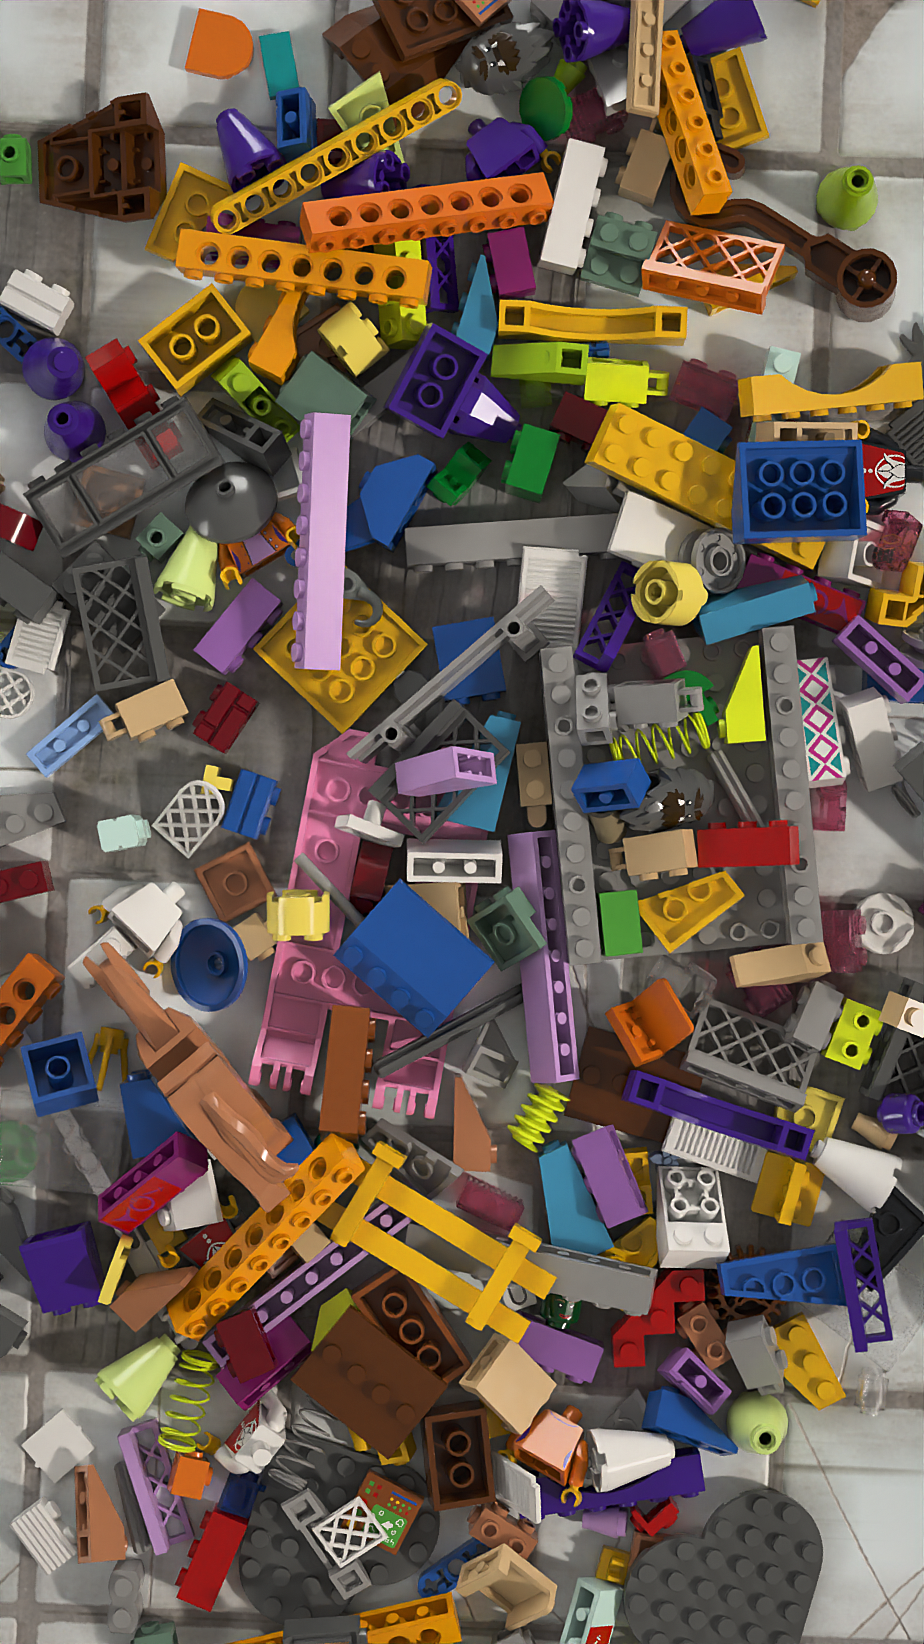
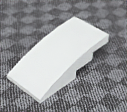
(649, 531)

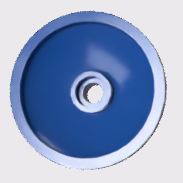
(209, 965)

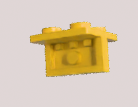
(787, 1189)

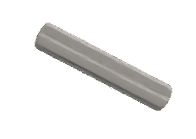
(733, 787)
(133, 1514)

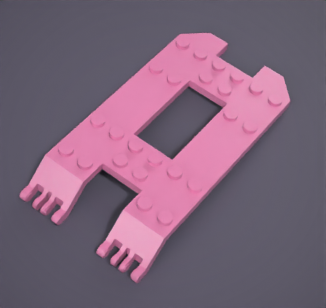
(305, 973)

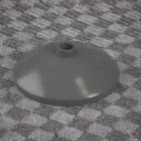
(235, 513)

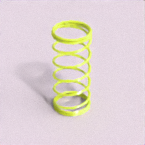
(698, 722)
(170, 1433)

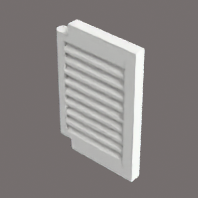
(36, 645)
(516, 1487)

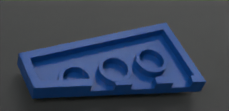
(791, 1275)

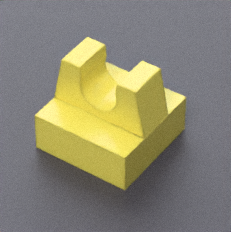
(212, 775)

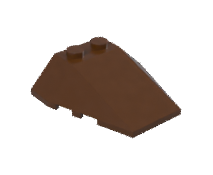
(369, 49)
(107, 162)

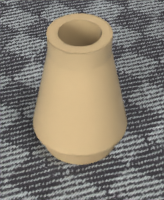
(873, 1131)

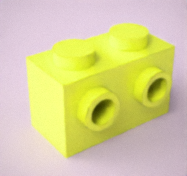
(853, 1034)

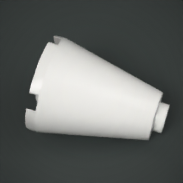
(857, 1170)
(625, 1456)

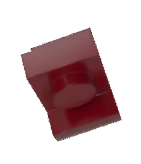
(19, 528)
(370, 876)

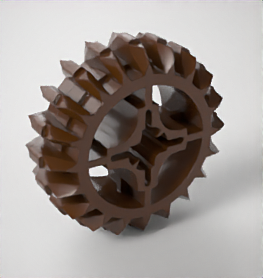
(729, 1307)

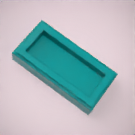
(278, 62)

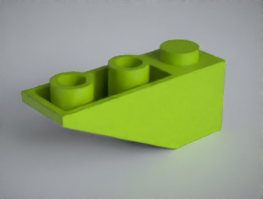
(541, 362)
(253, 396)

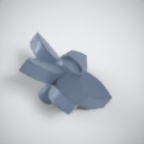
(662, 1158)

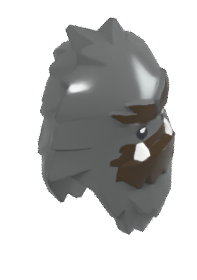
(504, 57)
(671, 800)

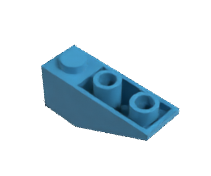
(479, 318)

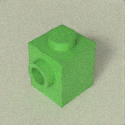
(15, 160)

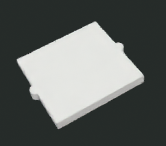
(58, 1445)

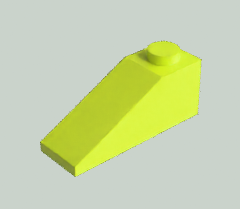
(744, 710)

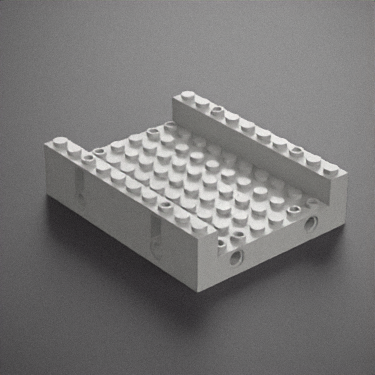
(779, 899)

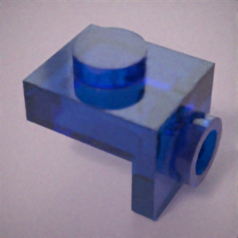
(240, 1493)

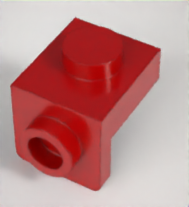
(659, 1517)

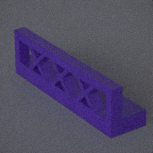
(430, 250)
(620, 628)
(850, 1283)

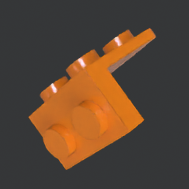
(650, 1023)

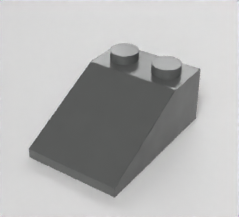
(108, 593)

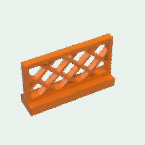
(705, 284)

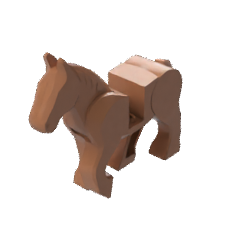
(202, 1084)

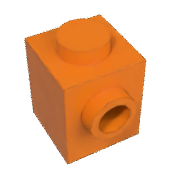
(189, 1474)

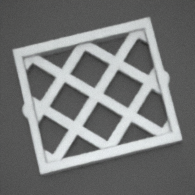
(328, 1545)

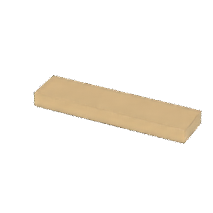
(644, 57)

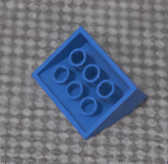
(798, 492)
(413, 958)

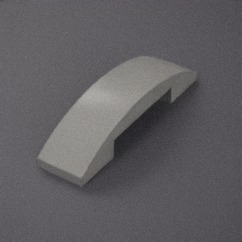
(304, 1512)

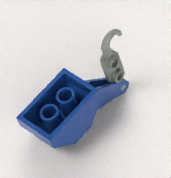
(380, 516)

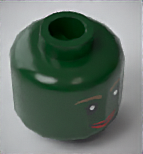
(559, 1312)

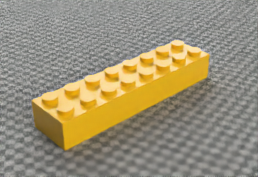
(679, 474)

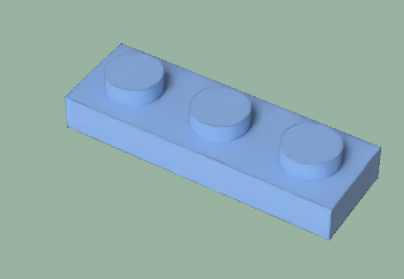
(70, 736)

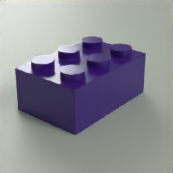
(435, 380)

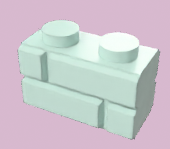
(123, 833)

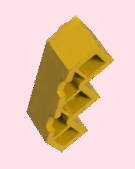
(900, 606)

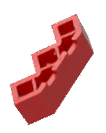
(122, 383)
(629, 1331)

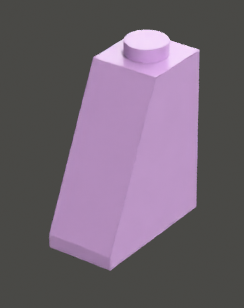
(445, 771)

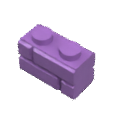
(694, 1380)

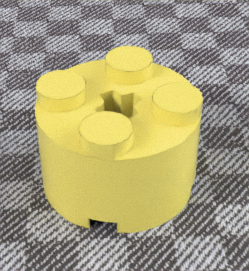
(353, 339)
(668, 593)
(298, 914)

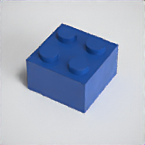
(59, 1074)

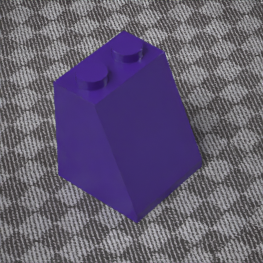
(64, 1267)

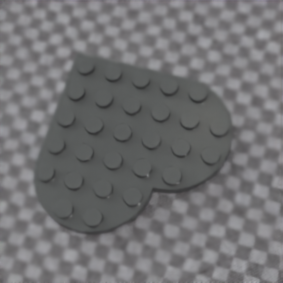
(277, 1561)
(733, 1584)

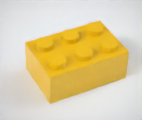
(196, 339)

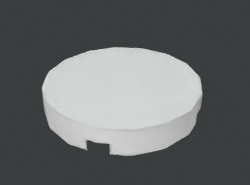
(887, 923)

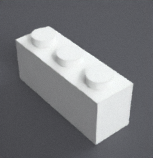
(871, 738)
(454, 861)

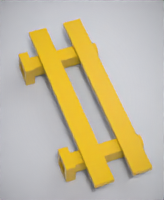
(508, 1262)

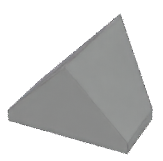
(594, 488)
(491, 1057)

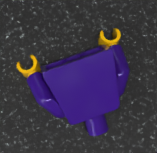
(504, 150)

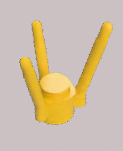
(110, 1042)

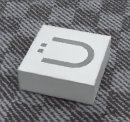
(518, 1298)

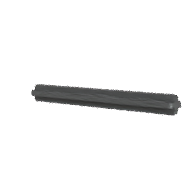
(449, 1031)

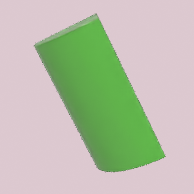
(619, 923)

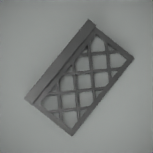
(148, 620)
(433, 739)
(889, 1050)

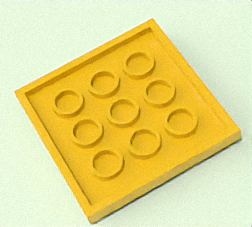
(368, 666)

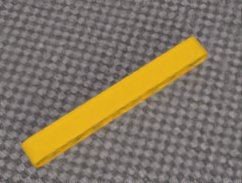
(351, 155)

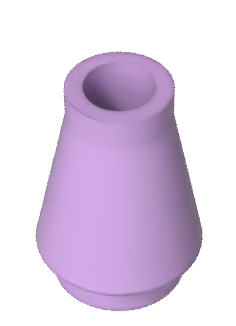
(607, 1522)

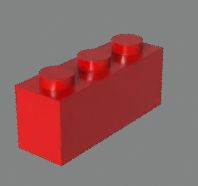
(748, 845)
(211, 1558)

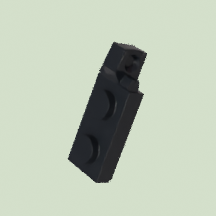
(708, 92)

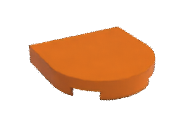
(219, 46)

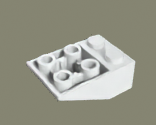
(690, 1218)

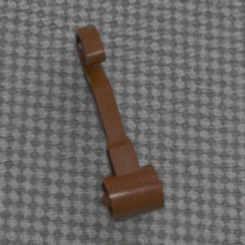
(860, 278)

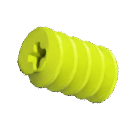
(537, 1116)

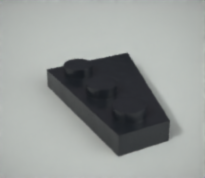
(896, 1229)

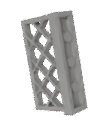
(737, 1076)

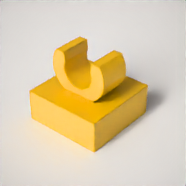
(612, 1565)

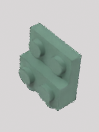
(618, 253)
(506, 927)

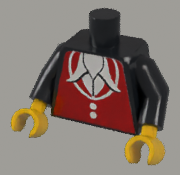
(884, 469)

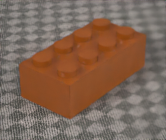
(345, 1073)
(413, 1320)

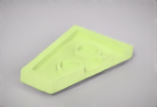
(361, 104)

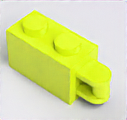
(622, 381)

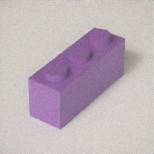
(239, 627)
(880, 659)
(609, 1176)
(561, 1349)

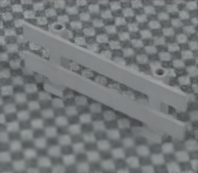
(516, 628)

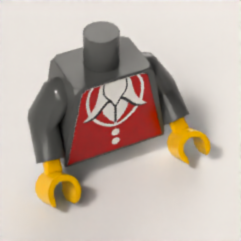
(206, 1240)

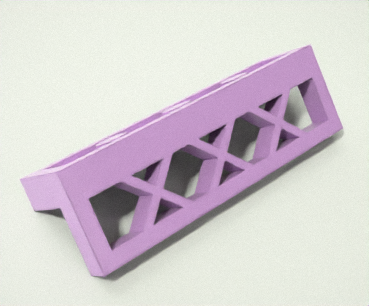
(144, 1488)

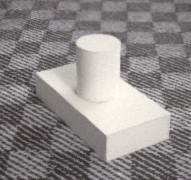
(370, 826)

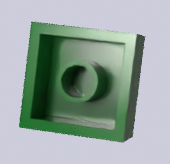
(531, 464)

